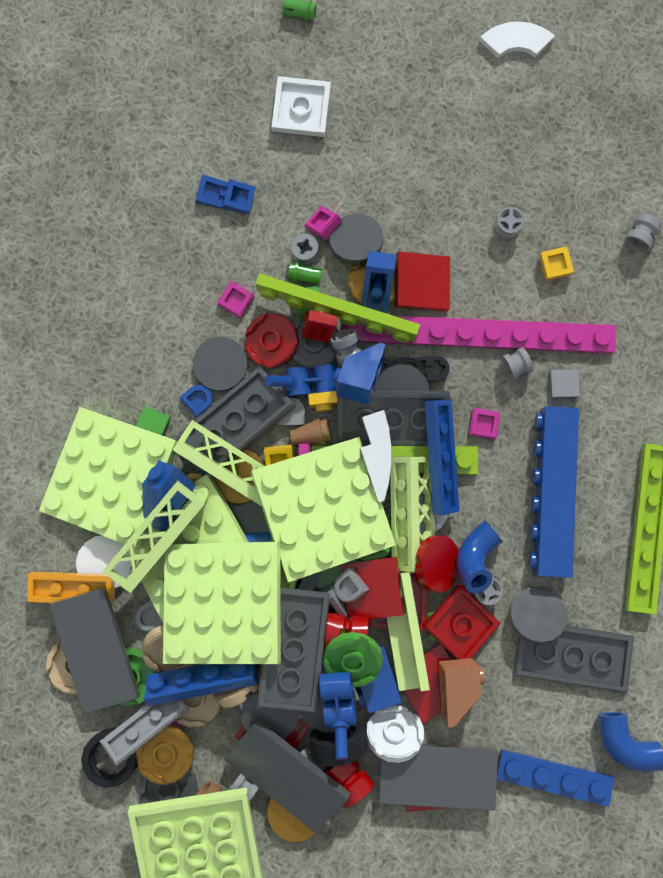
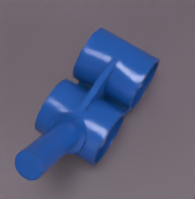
(303, 381)
(338, 707)

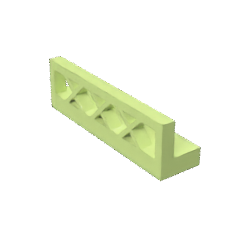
(218, 469)
(406, 510)
(164, 539)
(407, 643)

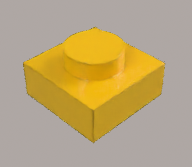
(556, 263)
(323, 401)
(277, 454)

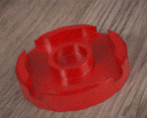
(271, 340)
(437, 563)

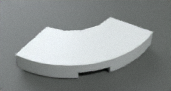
(516, 37)

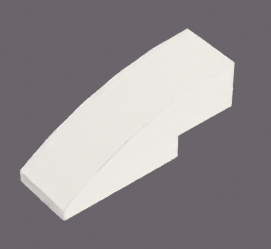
(378, 452)

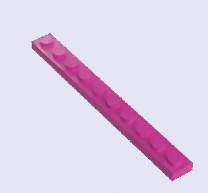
(502, 335)

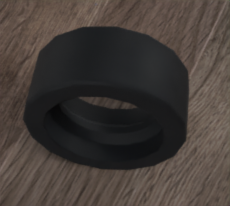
(324, 746)
(97, 776)

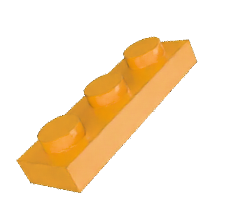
(55, 586)

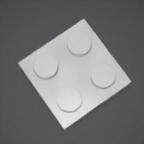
(301, 106)

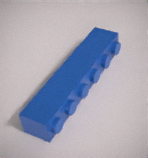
(554, 492)

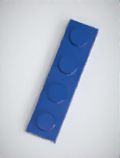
(442, 456)
(198, 681)
(555, 777)

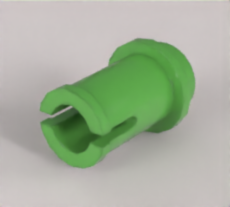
(300, 9)
(304, 273)

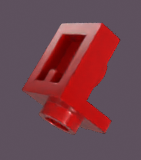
(318, 325)

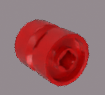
(336, 621)
(353, 780)

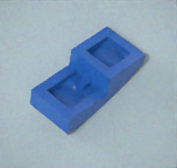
(225, 195)

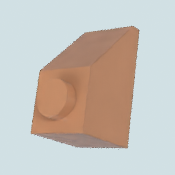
(459, 688)

